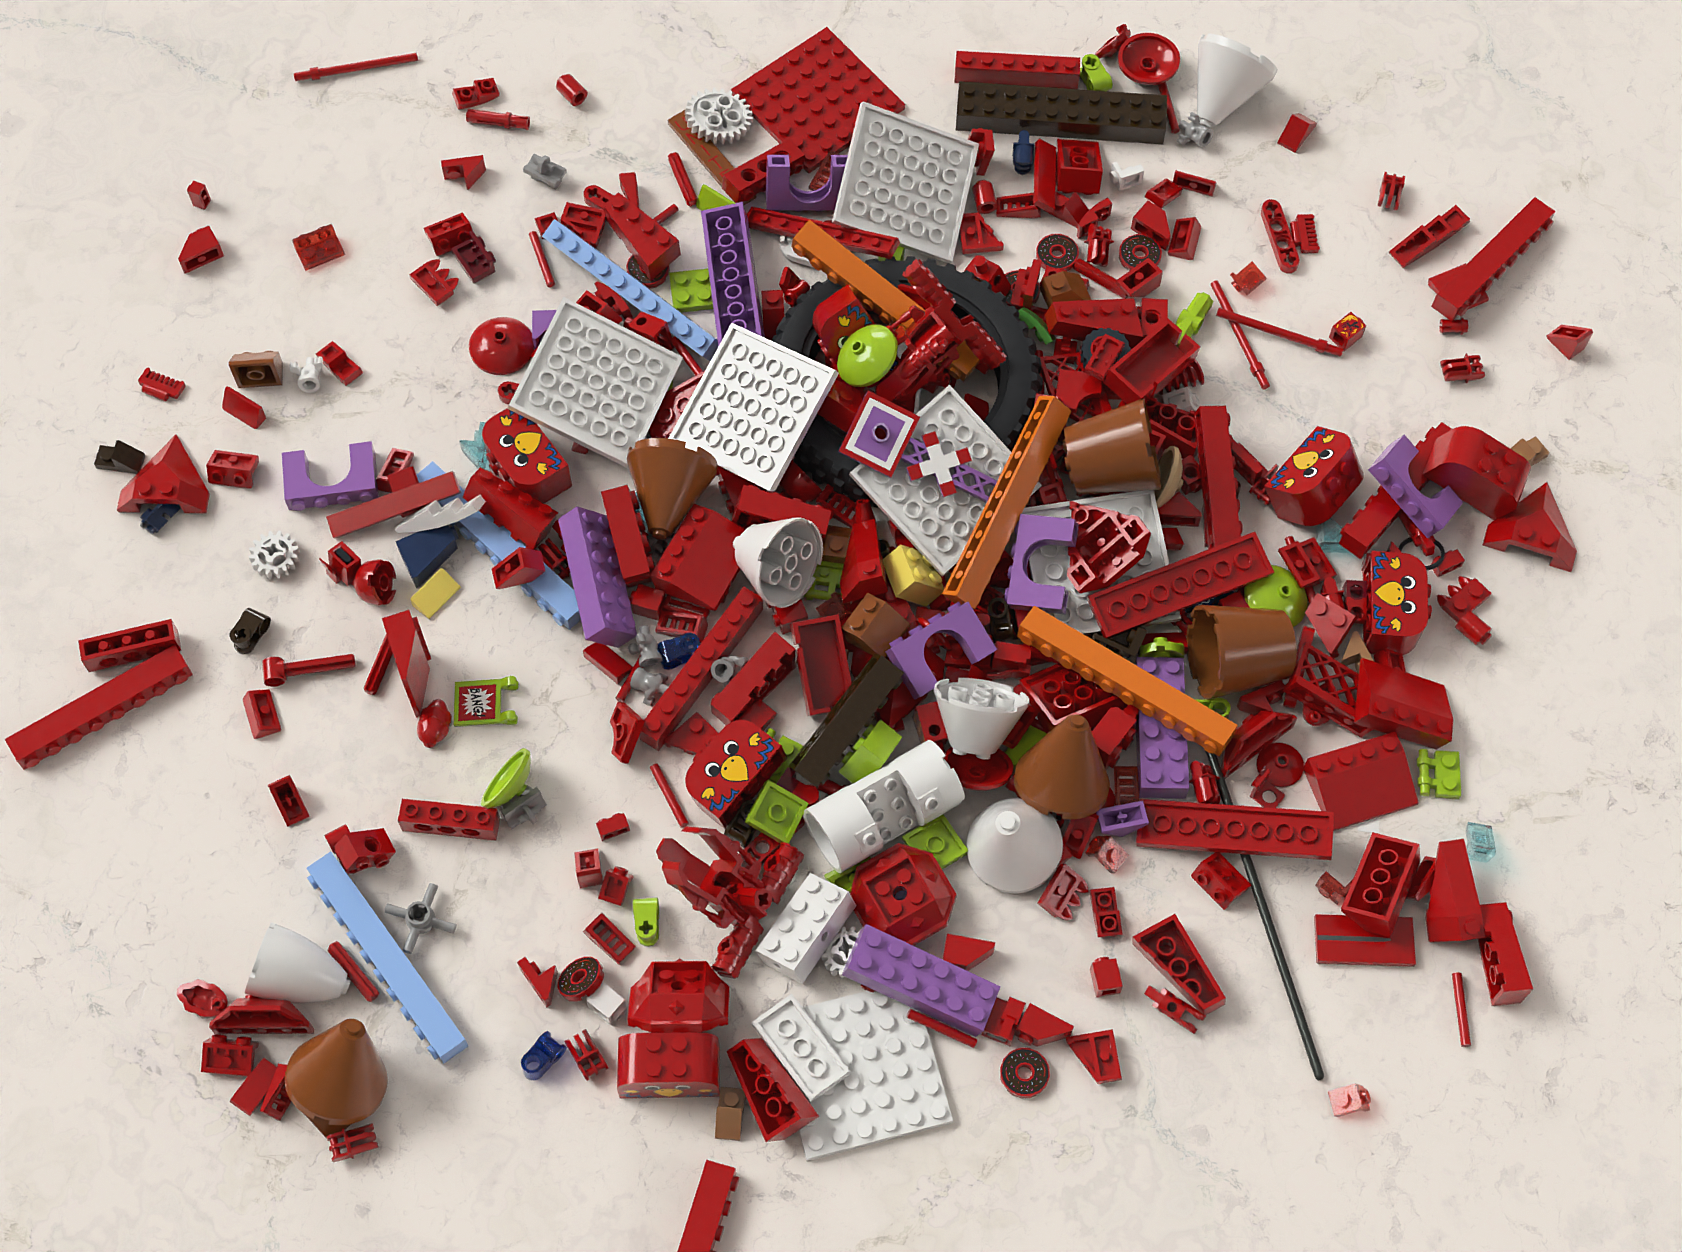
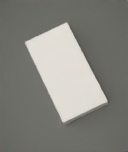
(801, 1048)

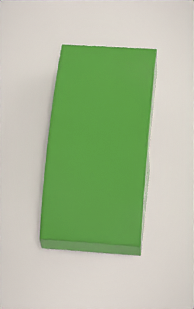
(1033, 320)

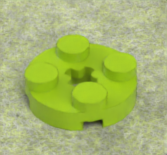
(1162, 648)

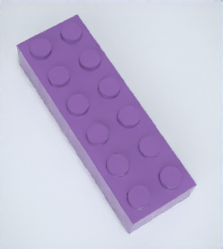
(597, 578)
(1160, 750)
(921, 980)

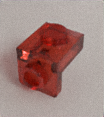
(1248, 278)
(834, 606)
(1107, 852)
(1331, 888)
(1349, 1099)

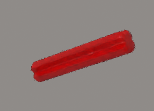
(682, 178)
(1099, 277)
(379, 667)
(354, 972)

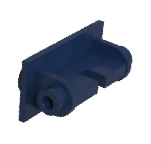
(154, 518)

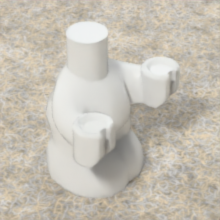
(309, 374)

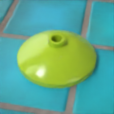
(867, 355)
(1269, 595)
(509, 780)

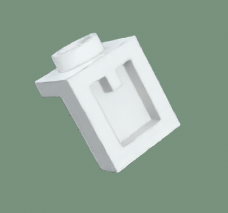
(1126, 178)
(1183, 399)

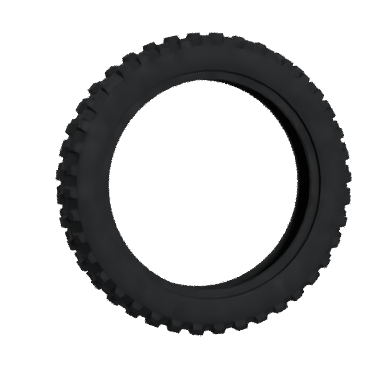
(1016, 377)

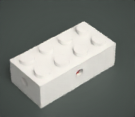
(806, 928)

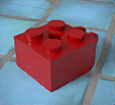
(1115, 733)

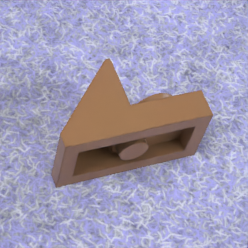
(1531, 450)
(1355, 651)
(729, 1113)

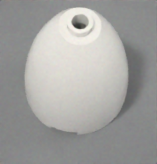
(295, 969)

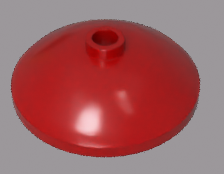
(1152, 52)
(504, 354)
(981, 773)

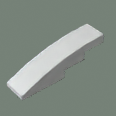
(435, 516)

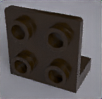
(1134, 638)

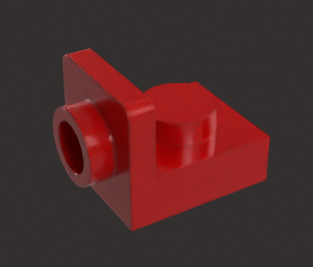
(615, 885)

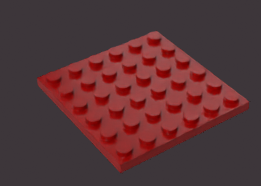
(815, 96)

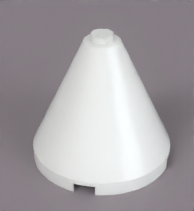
(1227, 77)
(1014, 846)

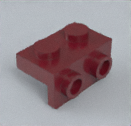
(474, 258)

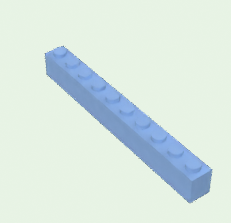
(631, 289)
(548, 589)
(387, 957)

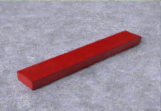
(393, 504)

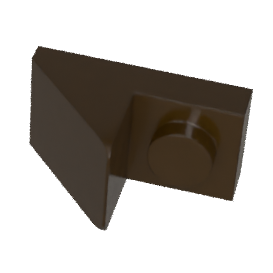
(119, 458)

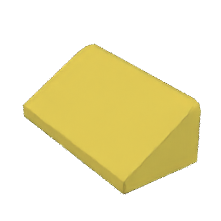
(434, 593)

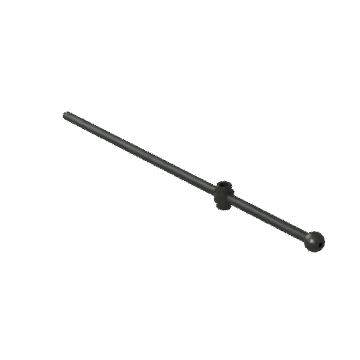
(1271, 934)

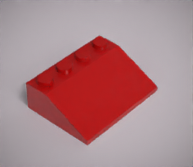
(699, 559)
(410, 655)
(1063, 693)
(1403, 704)
(1362, 780)

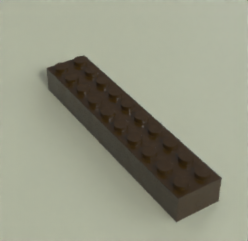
(1062, 112)

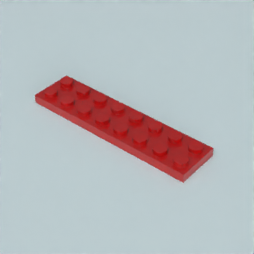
(1180, 585)
(1237, 829)

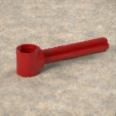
(276, 670)

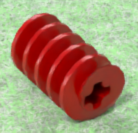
(1190, 374)

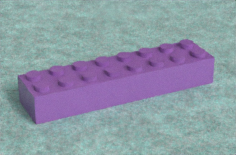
(732, 269)

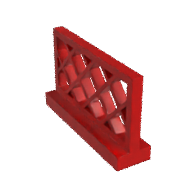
(1098, 404)
(1316, 698)

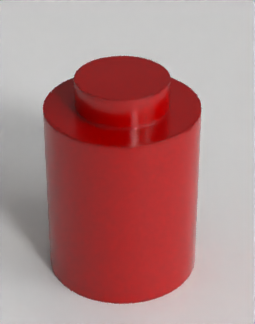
(571, 89)
(984, 197)
(1474, 628)

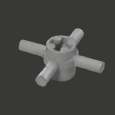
(416, 910)

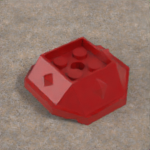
(906, 869)
(679, 998)

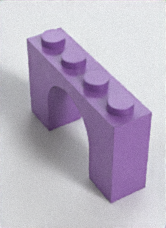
(784, 196)
(1392, 473)
(357, 486)
(1032, 534)
(960, 624)

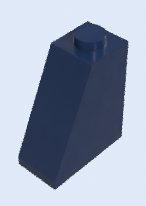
(427, 551)

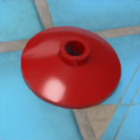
(1285, 774)

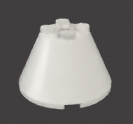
(780, 558)
(978, 714)

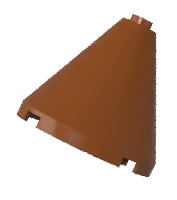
(668, 481)
(1064, 772)
(337, 1075)

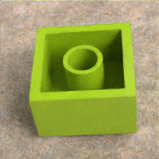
(869, 752)

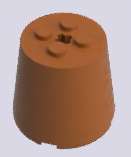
(1112, 452)
(1239, 648)

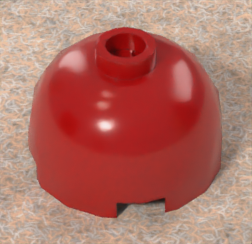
(798, 484)
(375, 582)

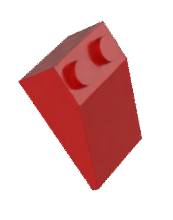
(1078, 166)

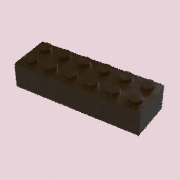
(846, 720)

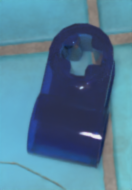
(676, 650)
(545, 1052)

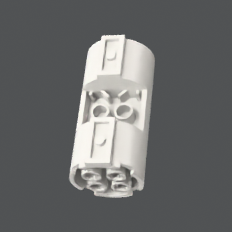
(884, 806)

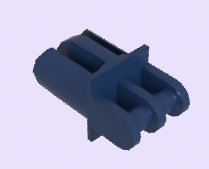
(1023, 153)

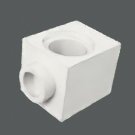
(607, 1004)

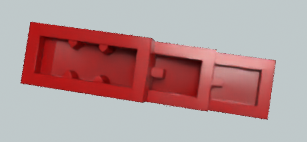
(1429, 236)

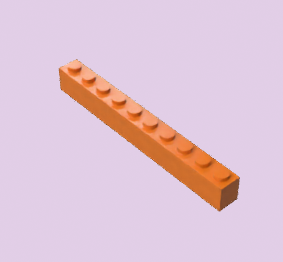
(869, 286)
(1007, 501)
(1127, 681)

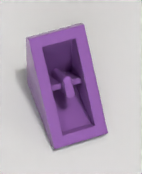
(540, 322)
(1122, 819)

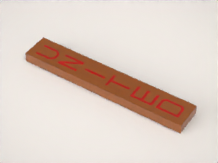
(704, 151)

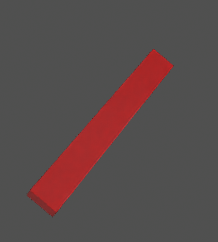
(852, 239)

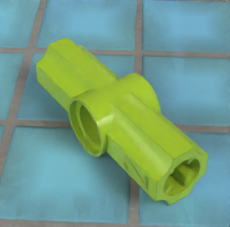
(1192, 318)

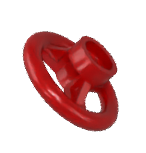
(936, 639)

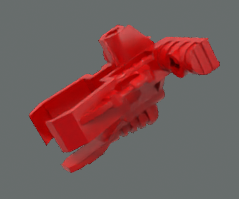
(932, 338)
(729, 889)

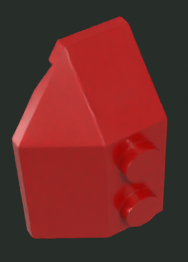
(1253, 737)
(260, 1016)

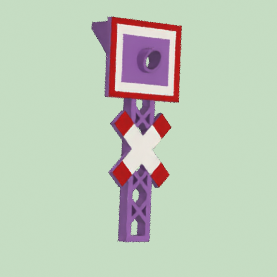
(886, 453)

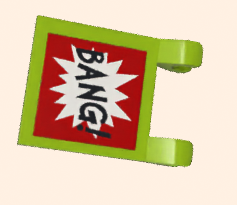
(480, 702)

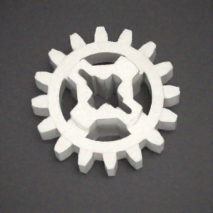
(271, 551)
(837, 951)

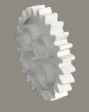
(718, 116)

